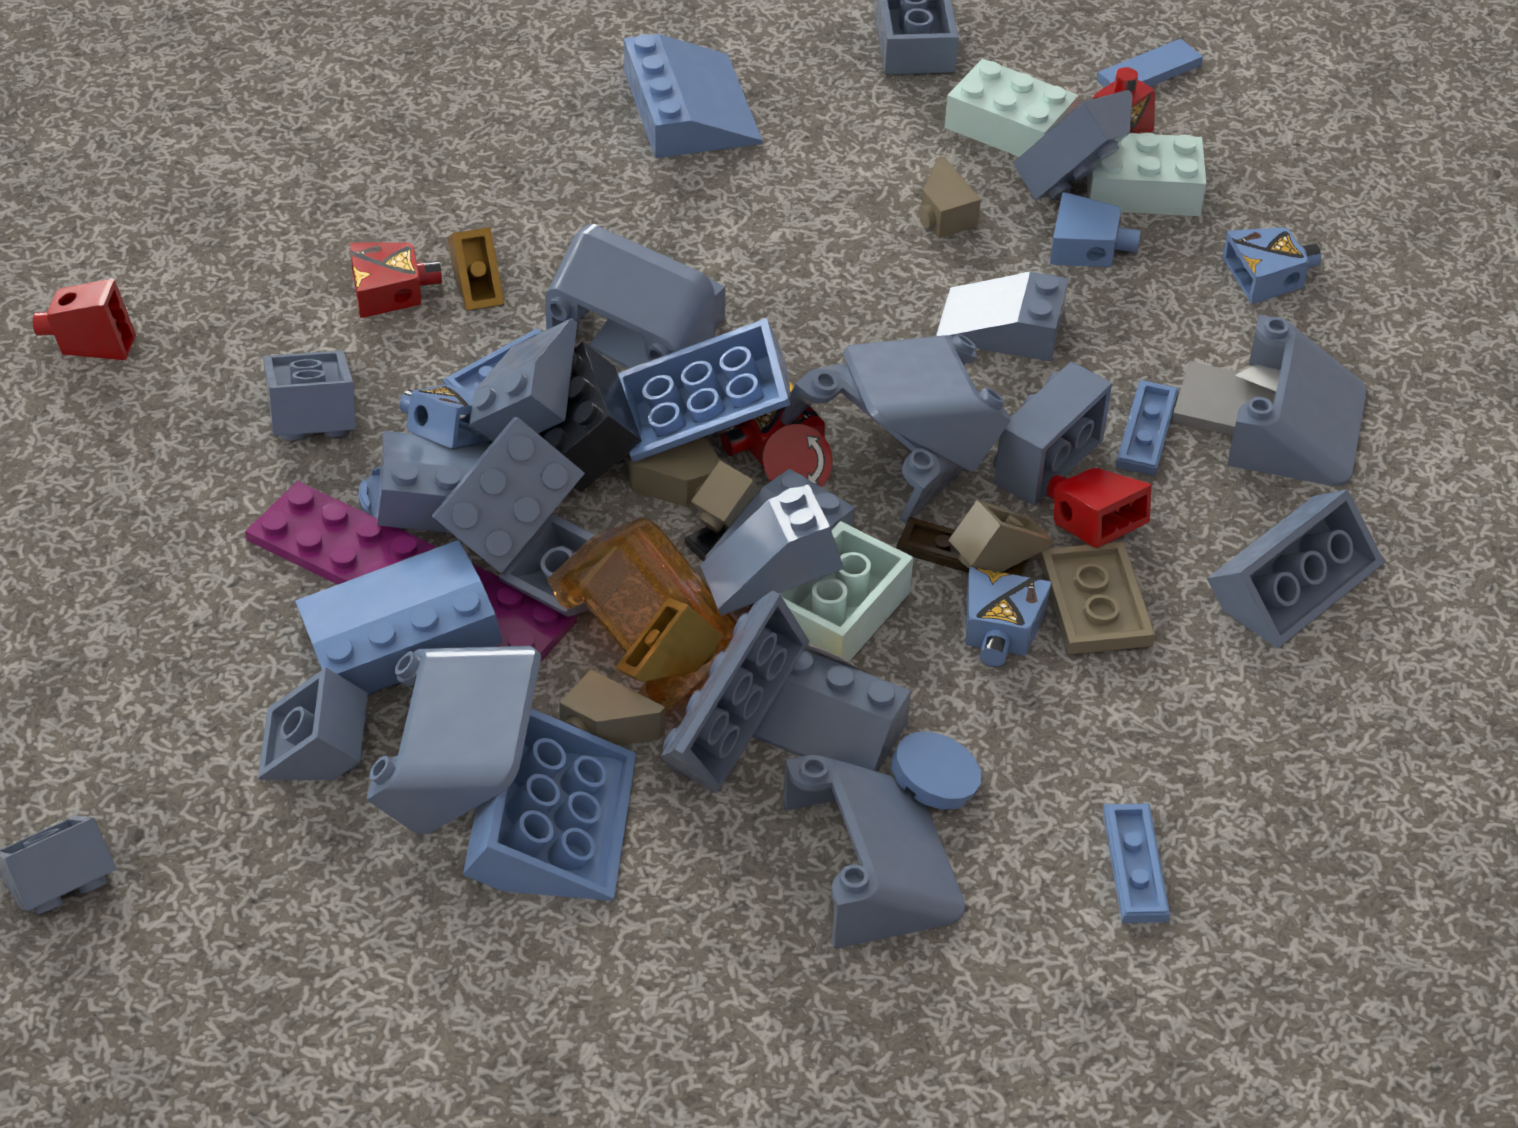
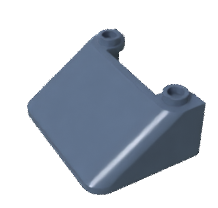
(928, 395)
(1314, 416)
(922, 467)
(459, 733)
(903, 868)

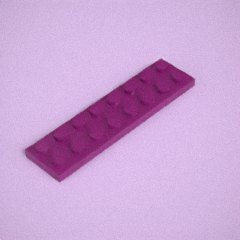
(347, 544)

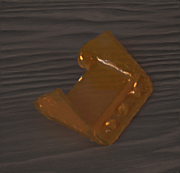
(625, 582)

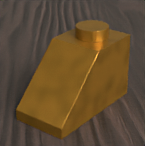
(476, 268)
(671, 644)

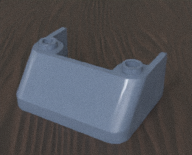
(634, 289)

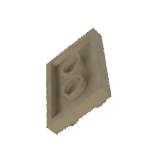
(1096, 598)

